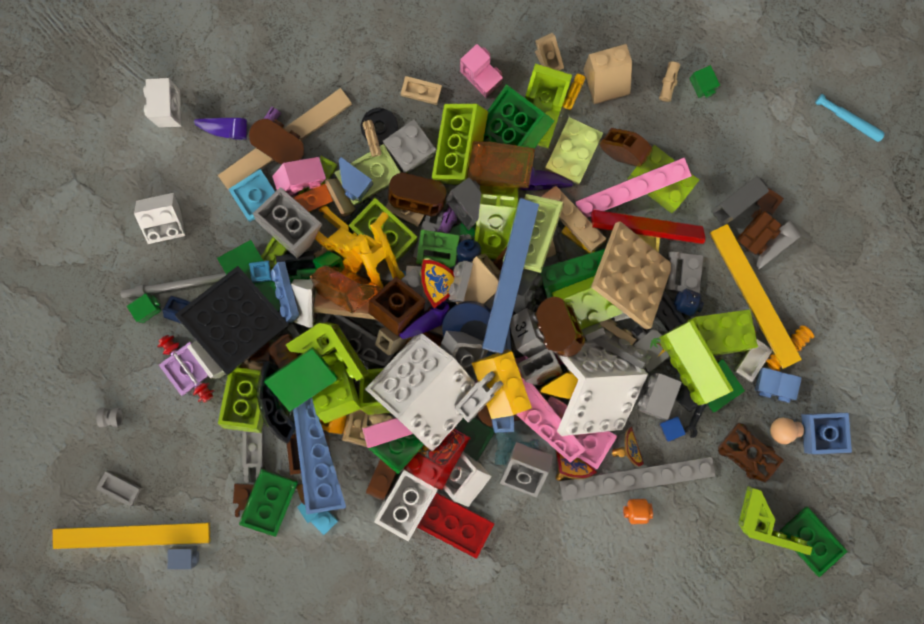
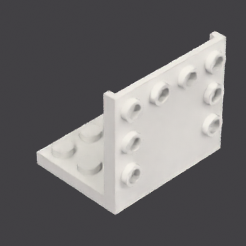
(423, 390)
(603, 392)

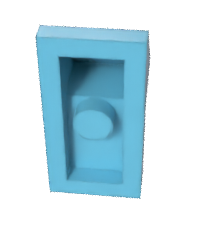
(322, 521)

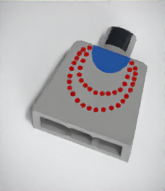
(542, 367)

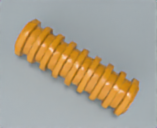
(799, 340)

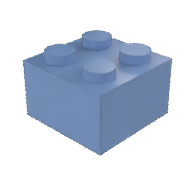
(826, 433)

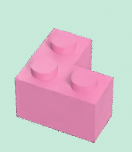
(477, 69)
(299, 174)

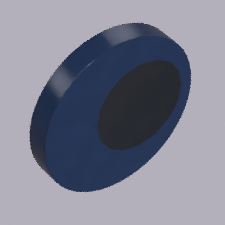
(469, 318)

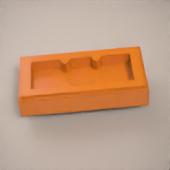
(314, 198)

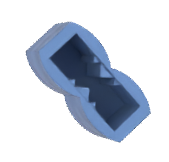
(777, 384)

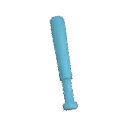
(860, 124)

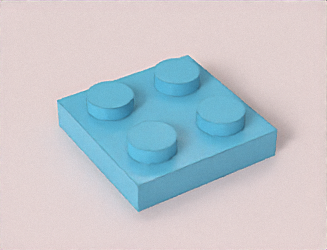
(252, 193)

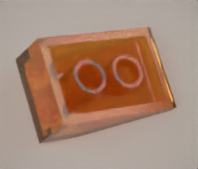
(500, 164)

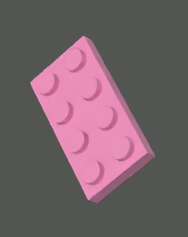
(595, 444)

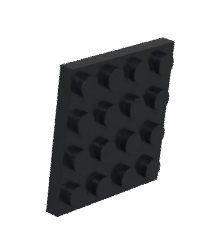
(232, 320)

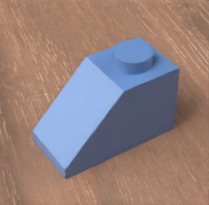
(354, 181)

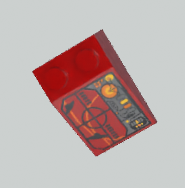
(438, 465)

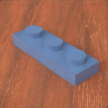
(284, 292)

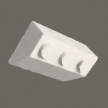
(405, 505)

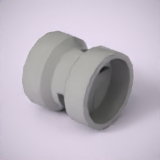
(109, 417)

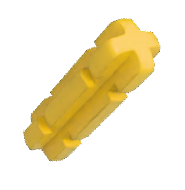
(573, 91)

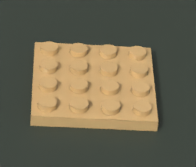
(632, 275)

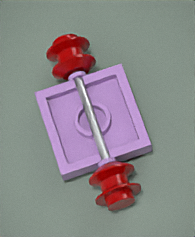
(184, 369)

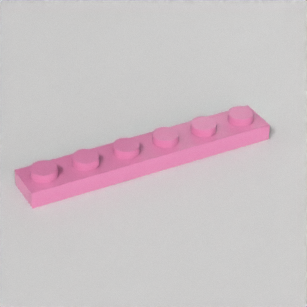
(635, 187)

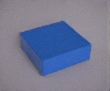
(672, 428)

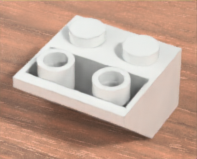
(159, 218)

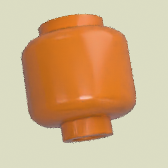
(638, 511)

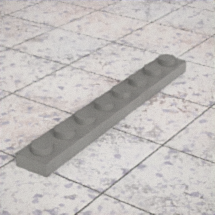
(637, 478)

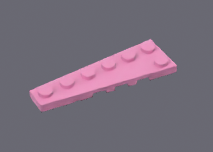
(546, 423)

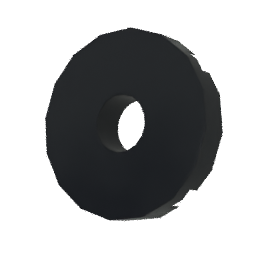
(384, 116)

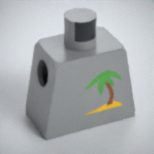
(651, 344)

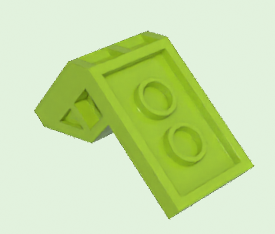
(547, 92)
(495, 218)
(317, 338)
(757, 510)

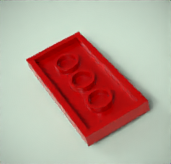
(456, 525)

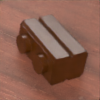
(759, 232)

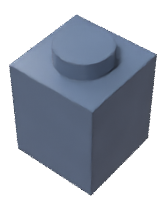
(182, 557)

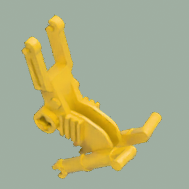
(360, 248)

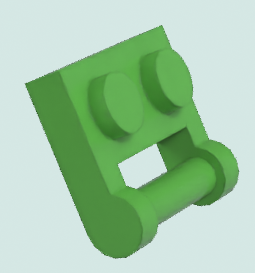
(438, 242)

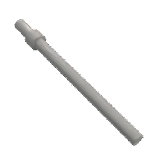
(142, 289)

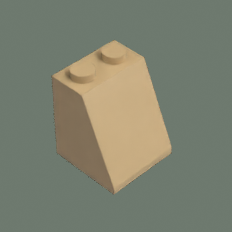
(609, 73)
(482, 280)

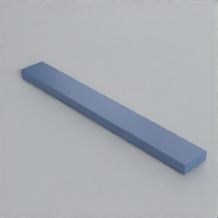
(510, 276)

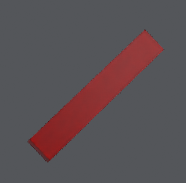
(649, 226)

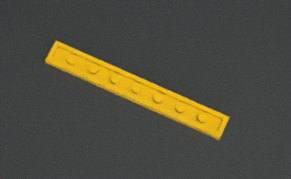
(755, 296)
(131, 535)

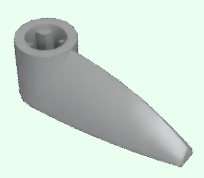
(786, 237)

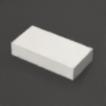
(753, 361)

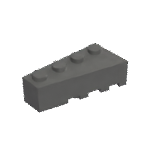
(361, 339)

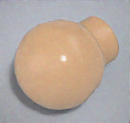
(786, 430)

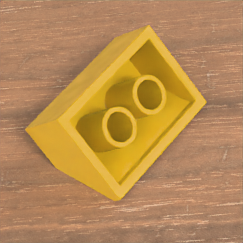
(561, 386)
(512, 395)

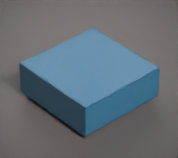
(260, 271)

